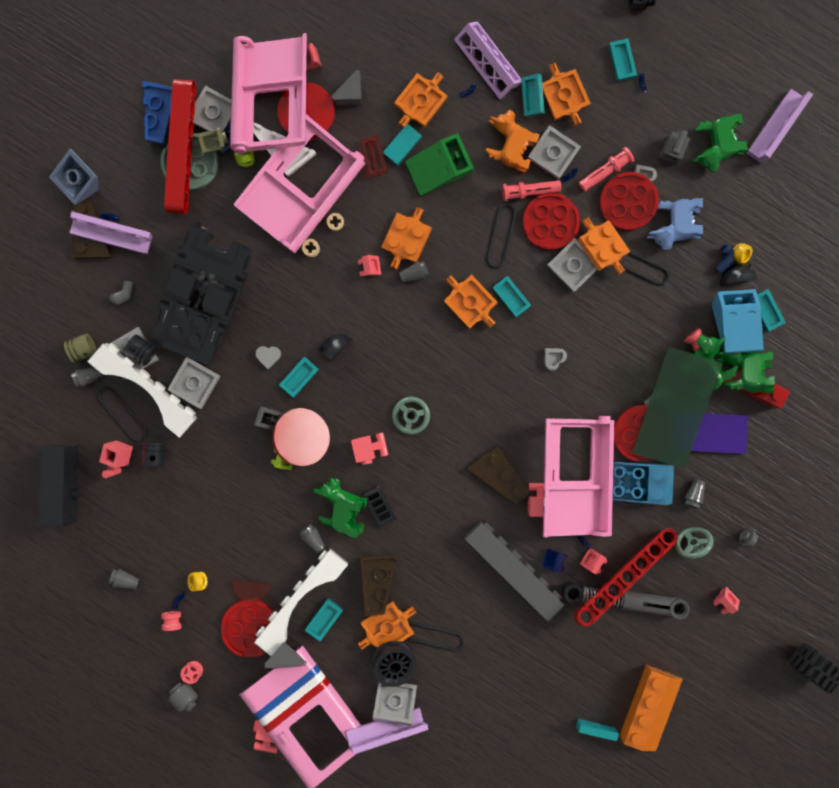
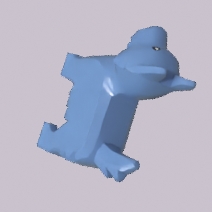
(681, 222)

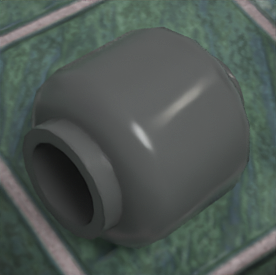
(183, 697)

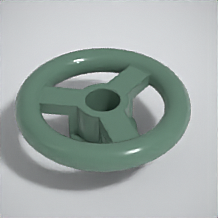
(407, 429)
(695, 546)

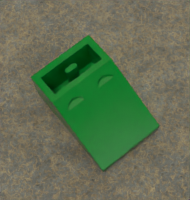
(440, 165)

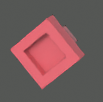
(371, 265)
(593, 561)
(728, 600)

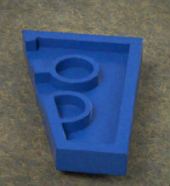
(157, 111)

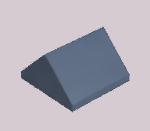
(74, 178)

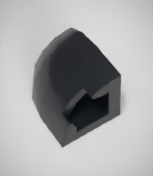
(738, 274)
(334, 345)

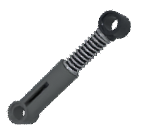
(632, 601)

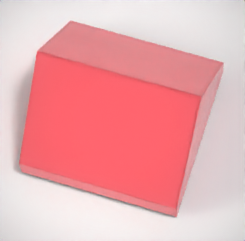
(312, 57)

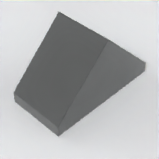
(350, 92)
(267, 417)
(284, 658)

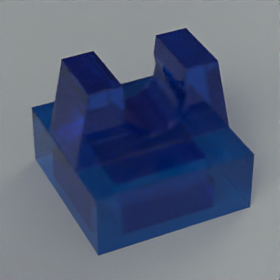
(554, 560)

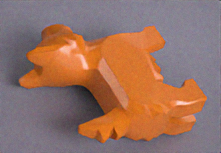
(516, 141)

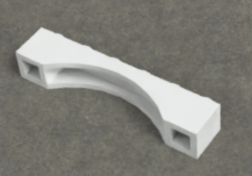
(111, 362)
(327, 570)

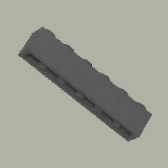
(517, 574)

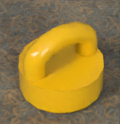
(742, 253)
(197, 581)

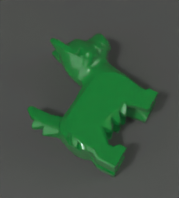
(722, 140)
(709, 348)
(752, 371)
(344, 508)

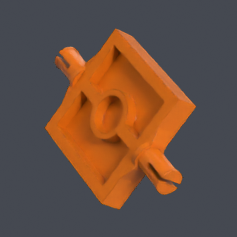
(565, 94)
(420, 100)
(406, 238)
(603, 245)
(470, 301)
(387, 627)

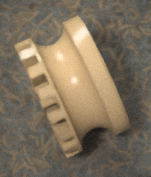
(339, 217)
(307, 243)

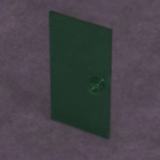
(676, 407)

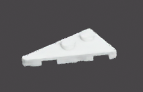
(303, 157)

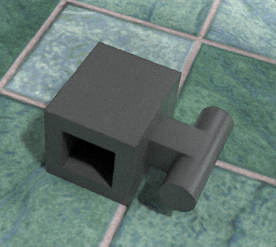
(675, 146)

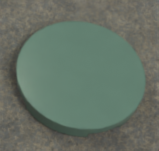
(203, 166)

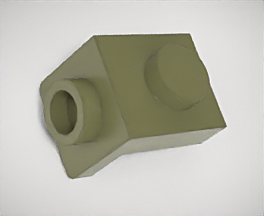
(212, 140)

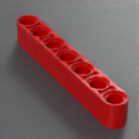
(180, 146)
(634, 573)

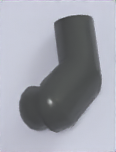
(123, 295)

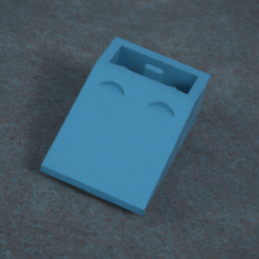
(739, 320)
(643, 483)

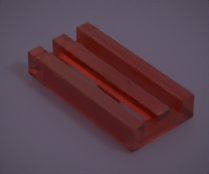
(377, 171)

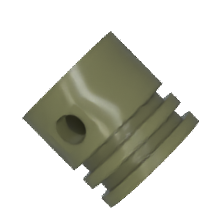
(80, 347)

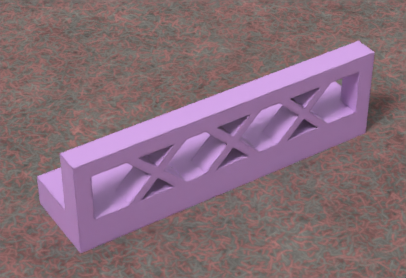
(492, 54)
(778, 125)
(110, 233)
(381, 733)

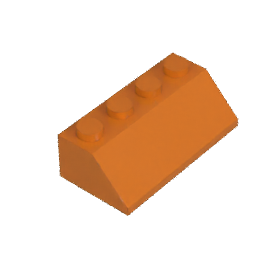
(650, 709)

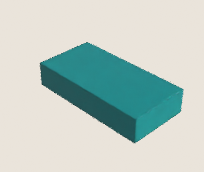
(622, 60)
(532, 95)
(402, 144)
(511, 296)
(770, 313)
(299, 377)
(324, 619)
(597, 730)

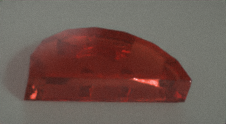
(250, 590)

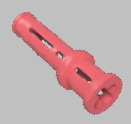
(613, 165)
(522, 190)

